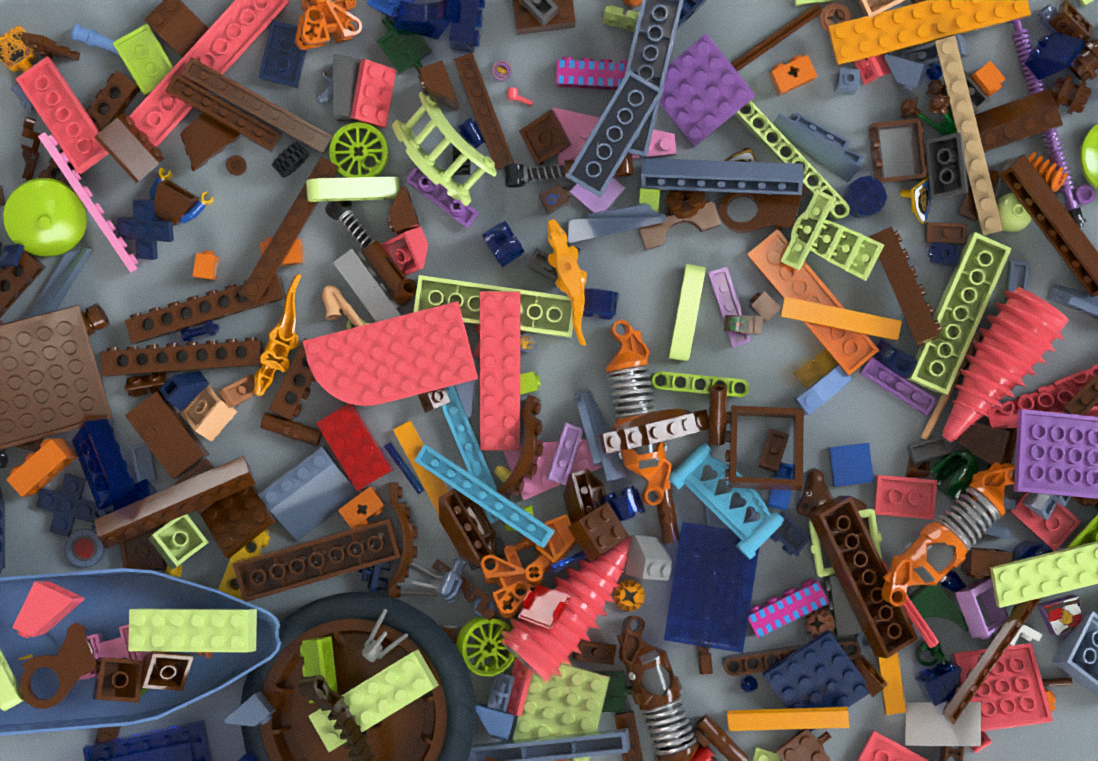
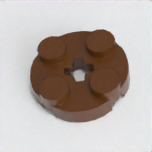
(682, 209)

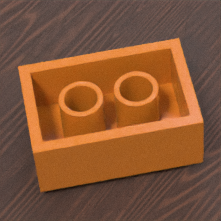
(41, 466)

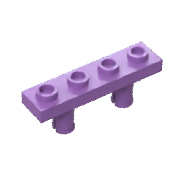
(437, 194)

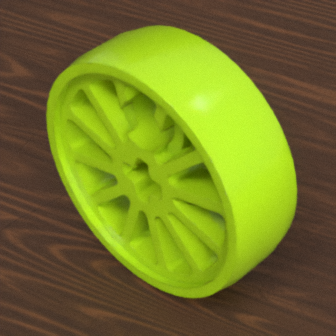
(380, 165)
(494, 667)

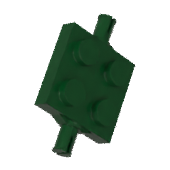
(403, 47)
(616, 691)

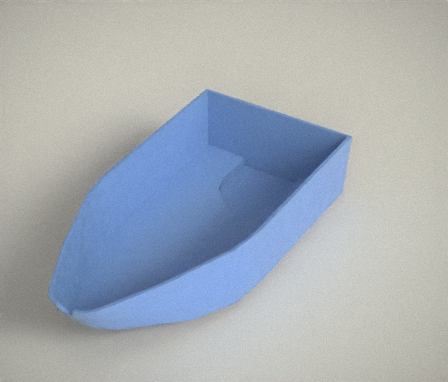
(106, 607)

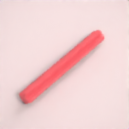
(918, 621)

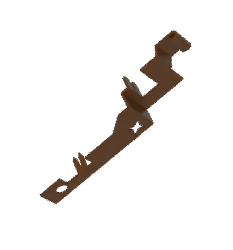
(28, 151)
(483, 607)

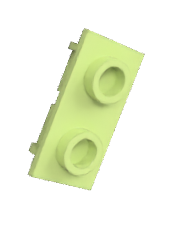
(614, 17)

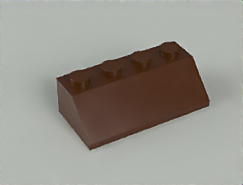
(1018, 120)

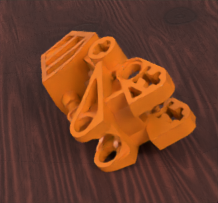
(328, 18)
(511, 575)

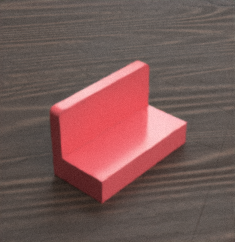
(872, 68)

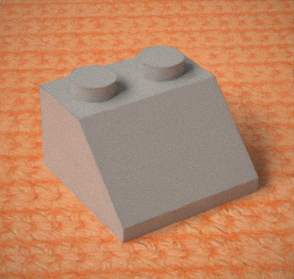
(648, 558)

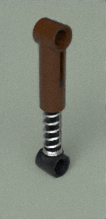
(517, 175)
(402, 288)

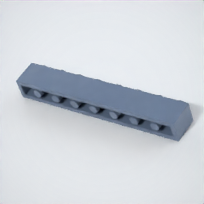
(722, 176)

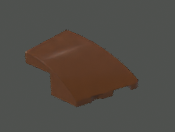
(206, 139)

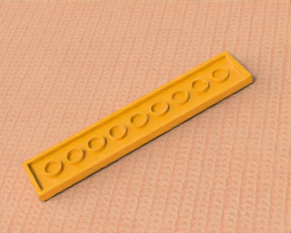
(918, 25)

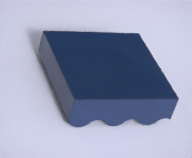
(11, 255)

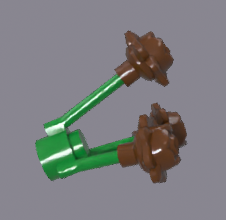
(938, 103)

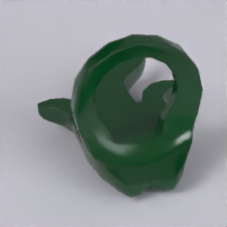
(936, 652)

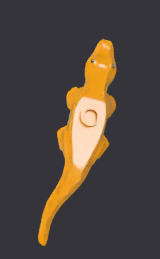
(570, 276)
(281, 341)

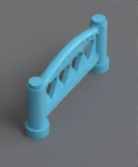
(752, 533)

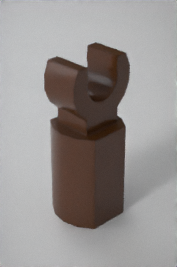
(704, 660)

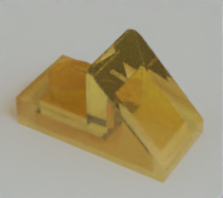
(815, 368)

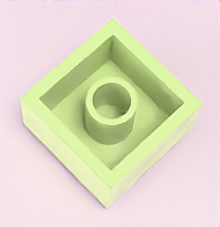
(178, 540)

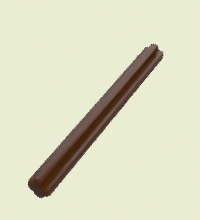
(776, 37)

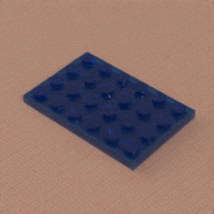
(710, 589)

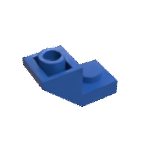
(780, 498)

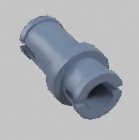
(25, 102)

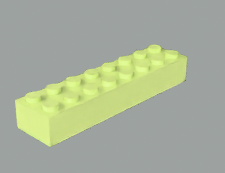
(539, 311)
(960, 312)

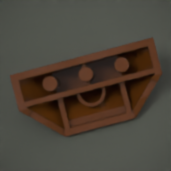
(582, 494)
(467, 526)

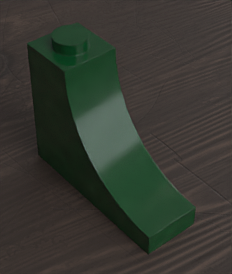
(933, 602)

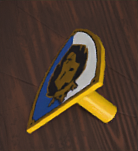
(920, 200)

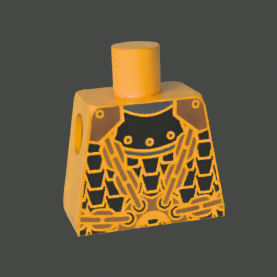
(15, 52)

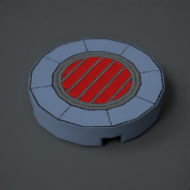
(84, 548)

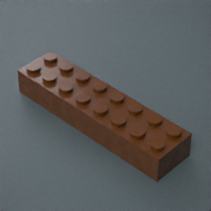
(317, 559)
(861, 575)

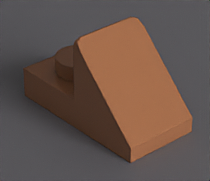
(238, 392)

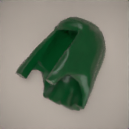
(955, 472)

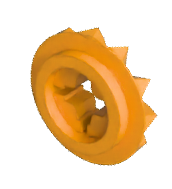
(638, 598)

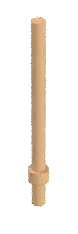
(944, 398)

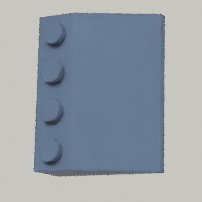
(309, 493)
(1079, 652)

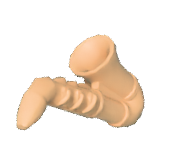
(334, 302)

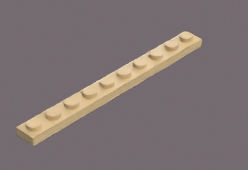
(966, 123)

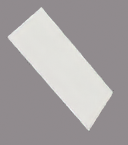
(929, 727)

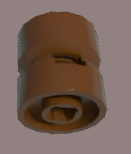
(95, 318)

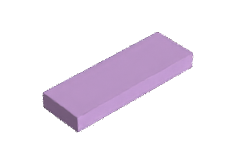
(565, 453)

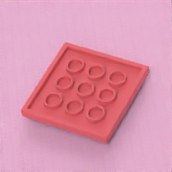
(1011, 692)

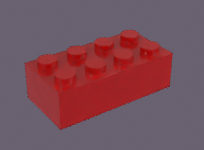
(354, 446)

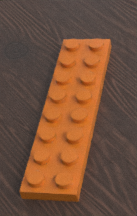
(845, 347)

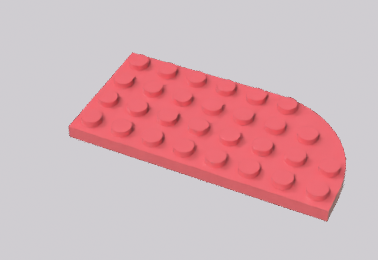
(394, 357)

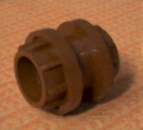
(1086, 61)
(1070, 94)

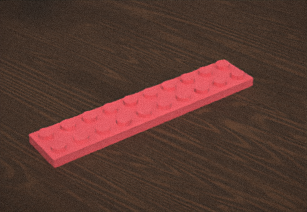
(217, 49)

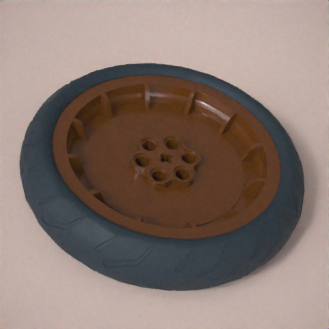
(428, 729)

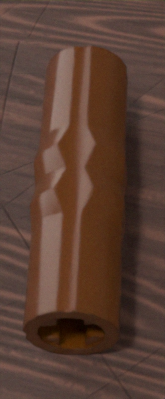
(717, 415)
(291, 429)
(667, 518)
(720, 739)

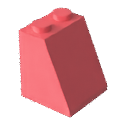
(45, 608)

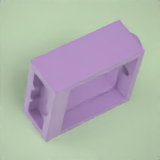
(972, 612)

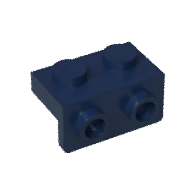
(790, 536)

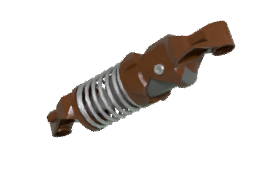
(656, 693)

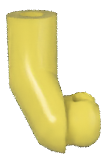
(502, 473)

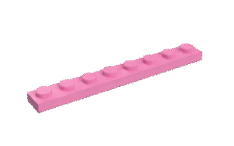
(85, 194)

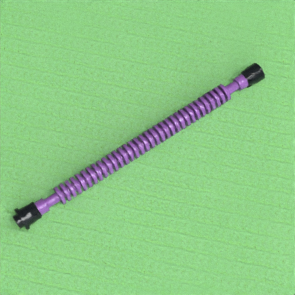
(1024, 49)

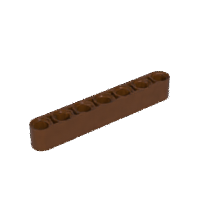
(780, 653)

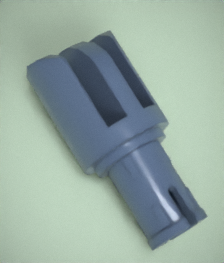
(452, 581)

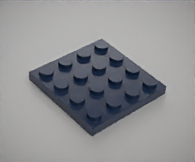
(817, 676)

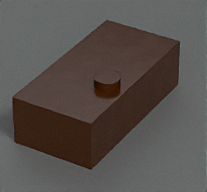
(167, 435)

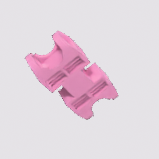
(113, 648)

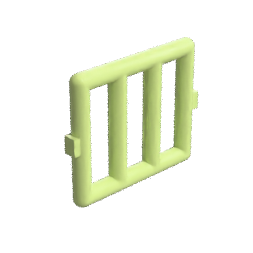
(816, 549)

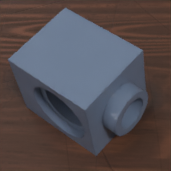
(847, 80)

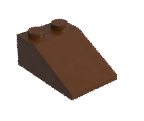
(176, 25)

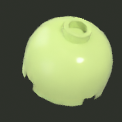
(1012, 213)

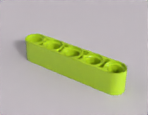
(690, 380)

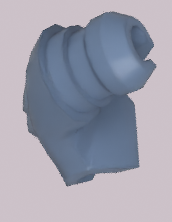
(327, 95)

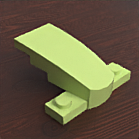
(830, 240)

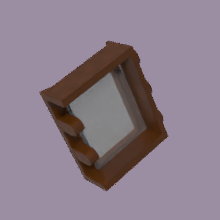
(898, 151)

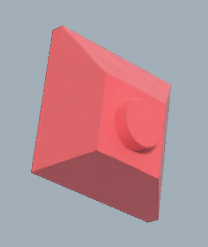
(408, 250)

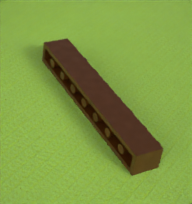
(1053, 220)
(174, 502)

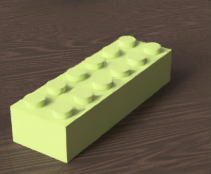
(192, 630)
(379, 697)

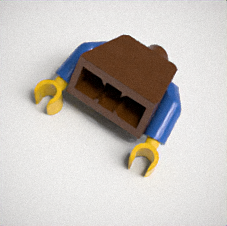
(175, 202)

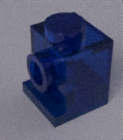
(936, 257)

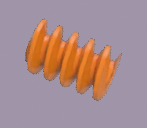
(1052, 177)

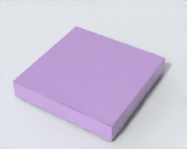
(595, 203)

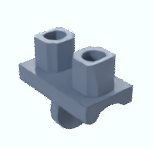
(501, 691)

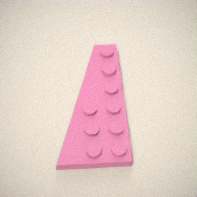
(580, 126)
(539, 483)

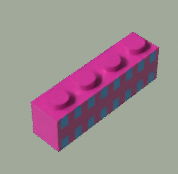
(590, 74)
(787, 607)

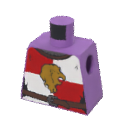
(1061, 614)

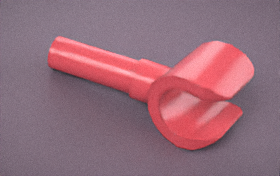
(512, 94)

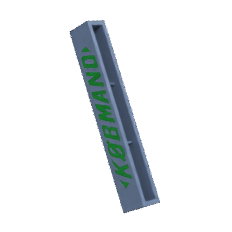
(555, 747)

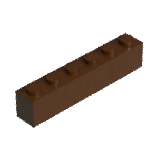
(905, 287)

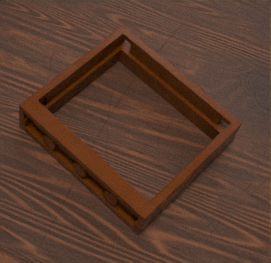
(765, 483)

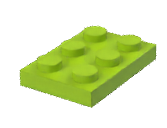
(144, 58)

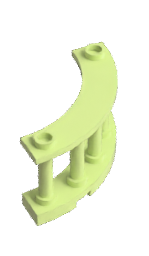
(427, 164)

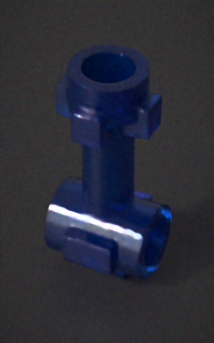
(209, 328)

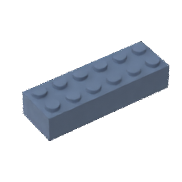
(614, 133)

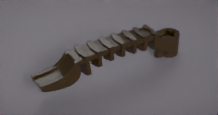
(318, 691)

